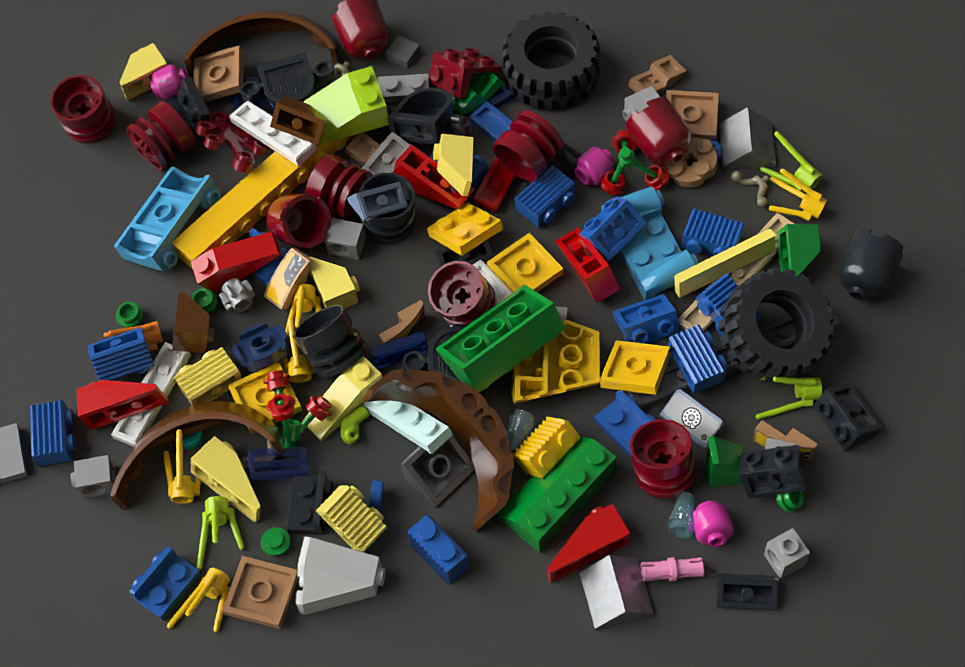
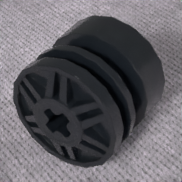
(394, 225)
(330, 341)

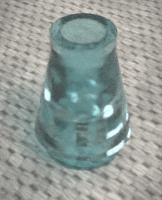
(519, 427)
(681, 518)

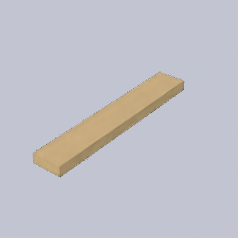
(694, 316)

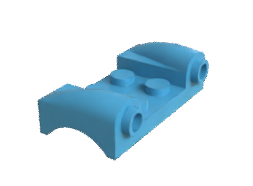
(161, 218)
(653, 252)

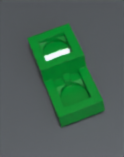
(479, 91)

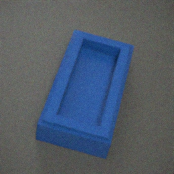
(490, 121)

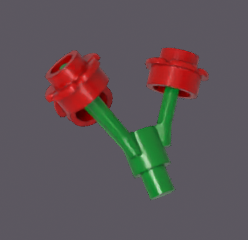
(614, 181)
(283, 408)

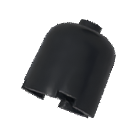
(869, 264)

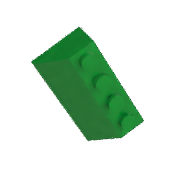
(502, 338)
(550, 503)

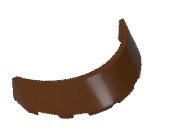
(260, 23)
(190, 420)
(471, 421)

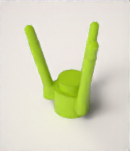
(805, 173)
(805, 388)
(217, 514)

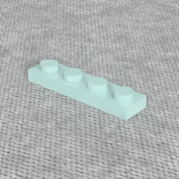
(411, 423)

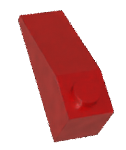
(426, 180)
(234, 260)
(588, 265)
(112, 401)
(595, 538)

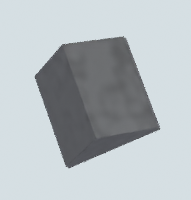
(747, 141)
(439, 472)
(616, 592)

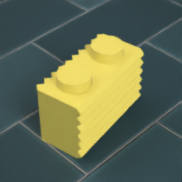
(207, 377)
(352, 518)

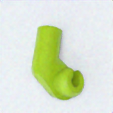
(351, 423)

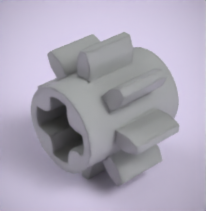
(237, 295)

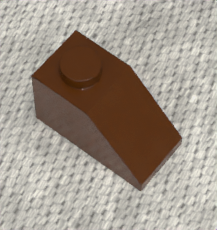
(298, 120)
(191, 326)

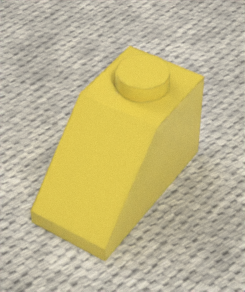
(140, 71)
(455, 161)
(334, 284)

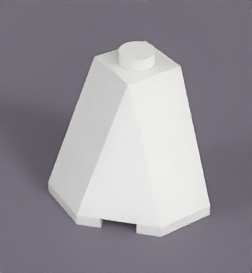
(335, 576)

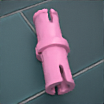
(672, 569)

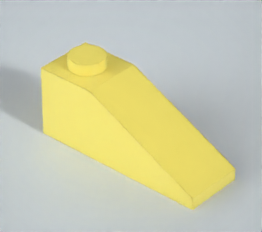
(345, 396)
(222, 471)

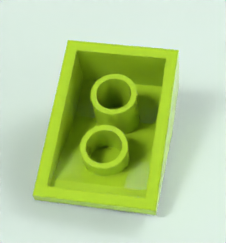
(350, 105)

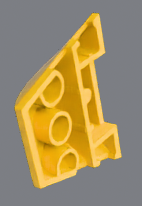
(559, 365)

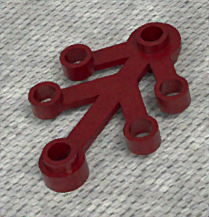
(220, 123)

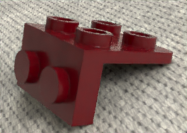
(453, 69)

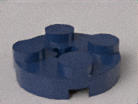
(274, 346)

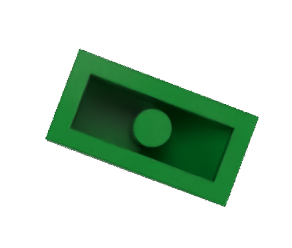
(798, 246)
(722, 462)

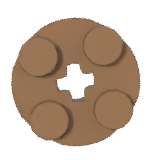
(699, 171)

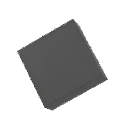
(402, 51)

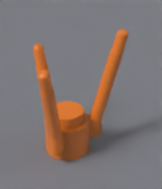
(150, 330)

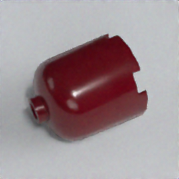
(361, 28)
(660, 132)
(305, 217)

